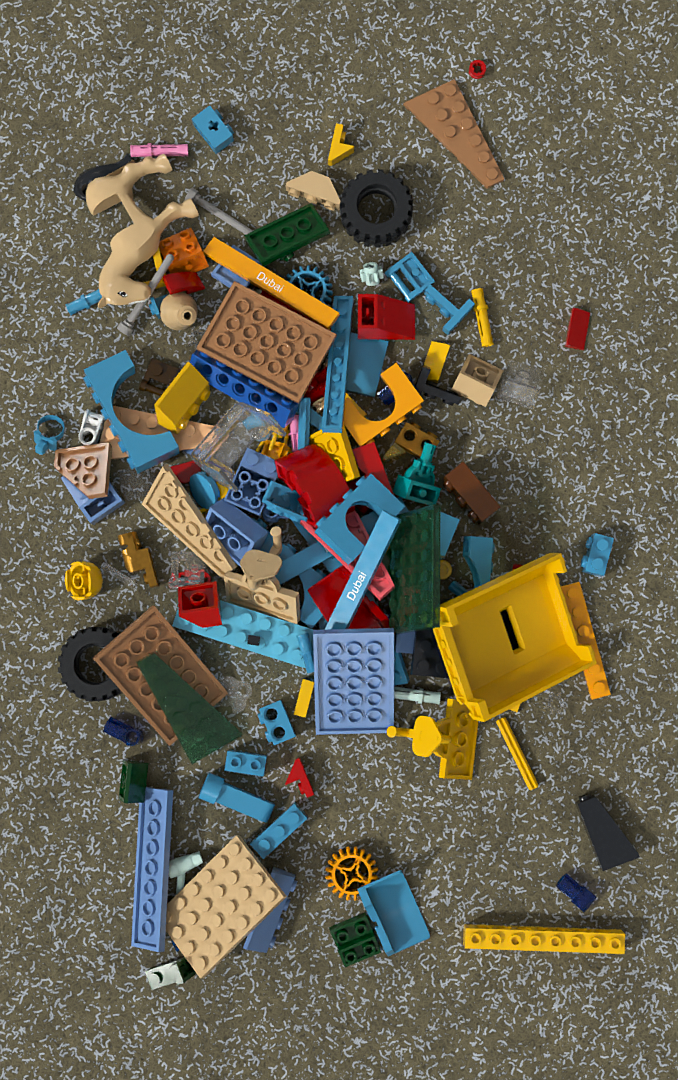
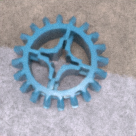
(314, 285)

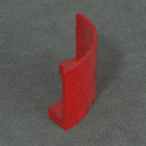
(315, 480)
(328, 592)

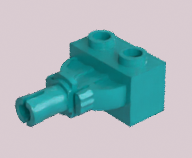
(419, 479)

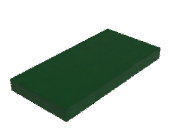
(287, 234)

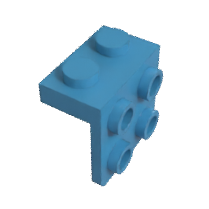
(283, 501)

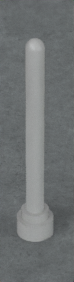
(194, 195)
(127, 325)

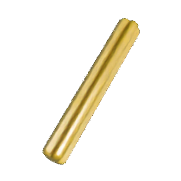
(517, 753)

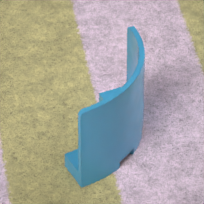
(395, 911)

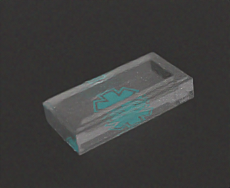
(119, 575)

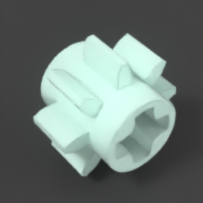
(371, 273)

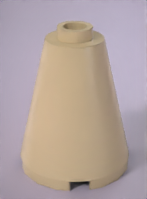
(178, 311)

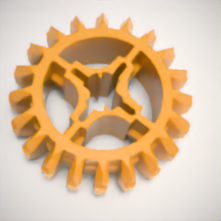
(343, 868)

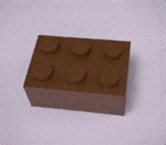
(470, 493)

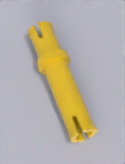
(480, 309)

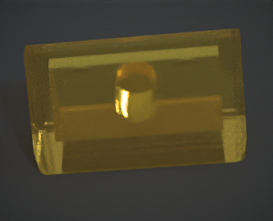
(394, 453)

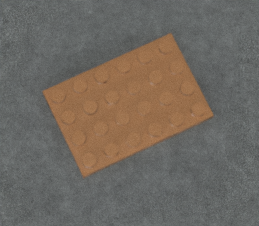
(266, 342)
(149, 635)

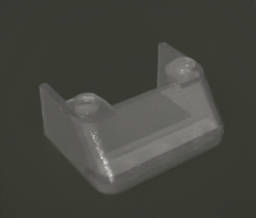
(231, 438)

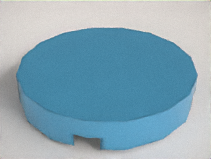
(204, 489)

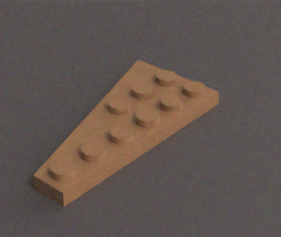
(452, 123)

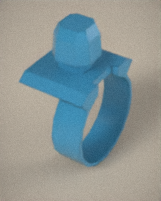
(44, 443)

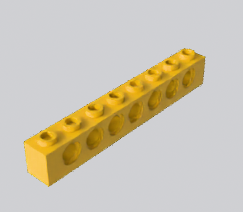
(544, 939)

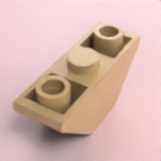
(315, 189)

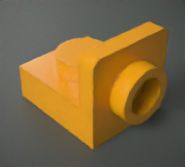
(279, 450)

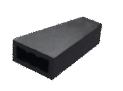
(605, 836)

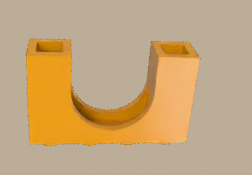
(406, 401)

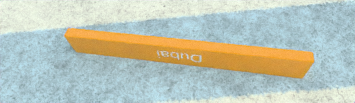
(271, 283)

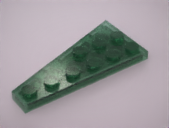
(191, 717)

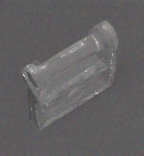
(193, 569)

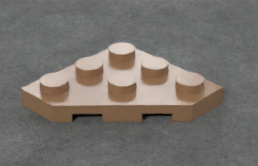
(86, 468)

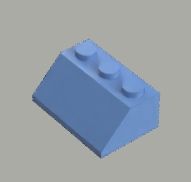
(235, 529)

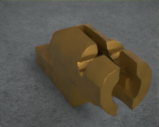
(137, 558)

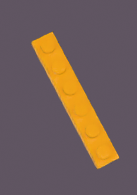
(576, 605)

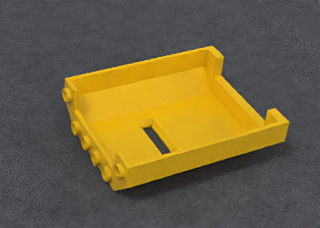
(478, 651)

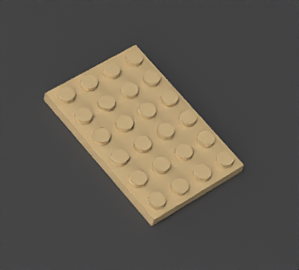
(221, 906)

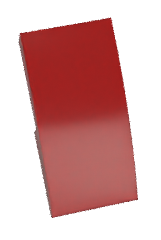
(182, 282)

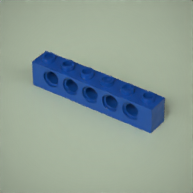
(244, 388)

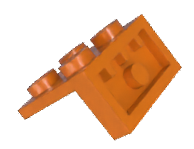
(186, 252)

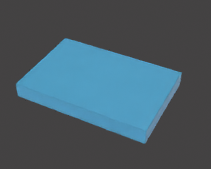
(365, 365)

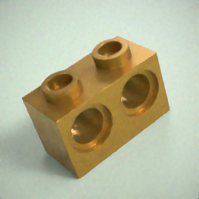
(414, 446)

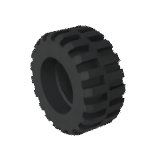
(376, 184)
(70, 669)

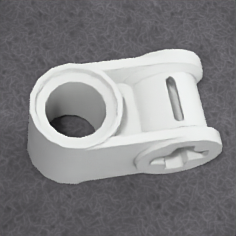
(91, 424)

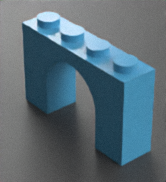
(334, 528)

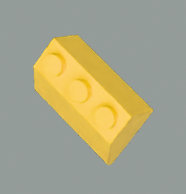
(182, 399)

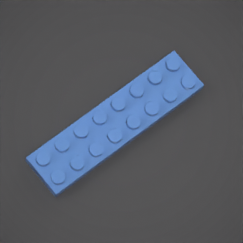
(152, 870)

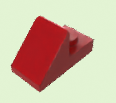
(299, 773)

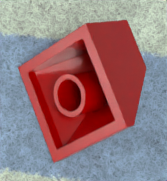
(200, 604)

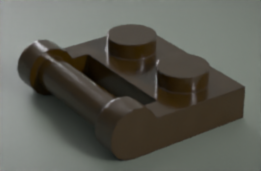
(159, 372)

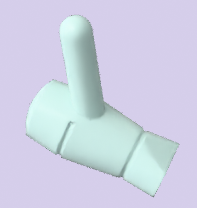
(181, 865)

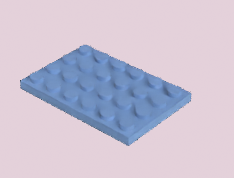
(353, 680)

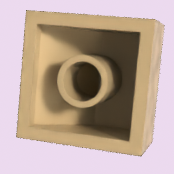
(477, 380)

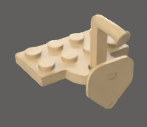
(259, 587)

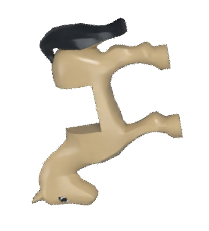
(132, 246)

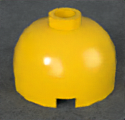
(83, 580)

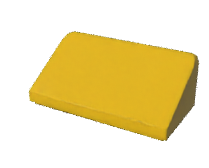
(435, 360)

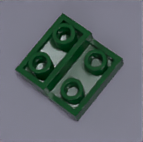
(355, 939)

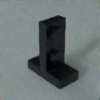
(434, 391)

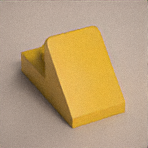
(338, 150)

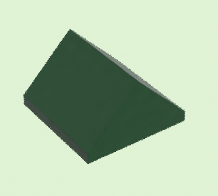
(133, 781)

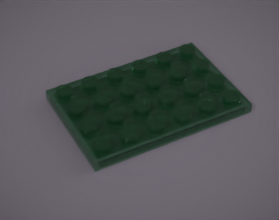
(416, 571)

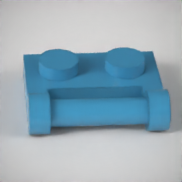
(414, 272)

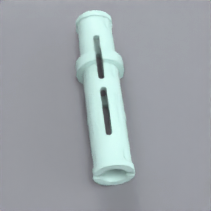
(417, 695)

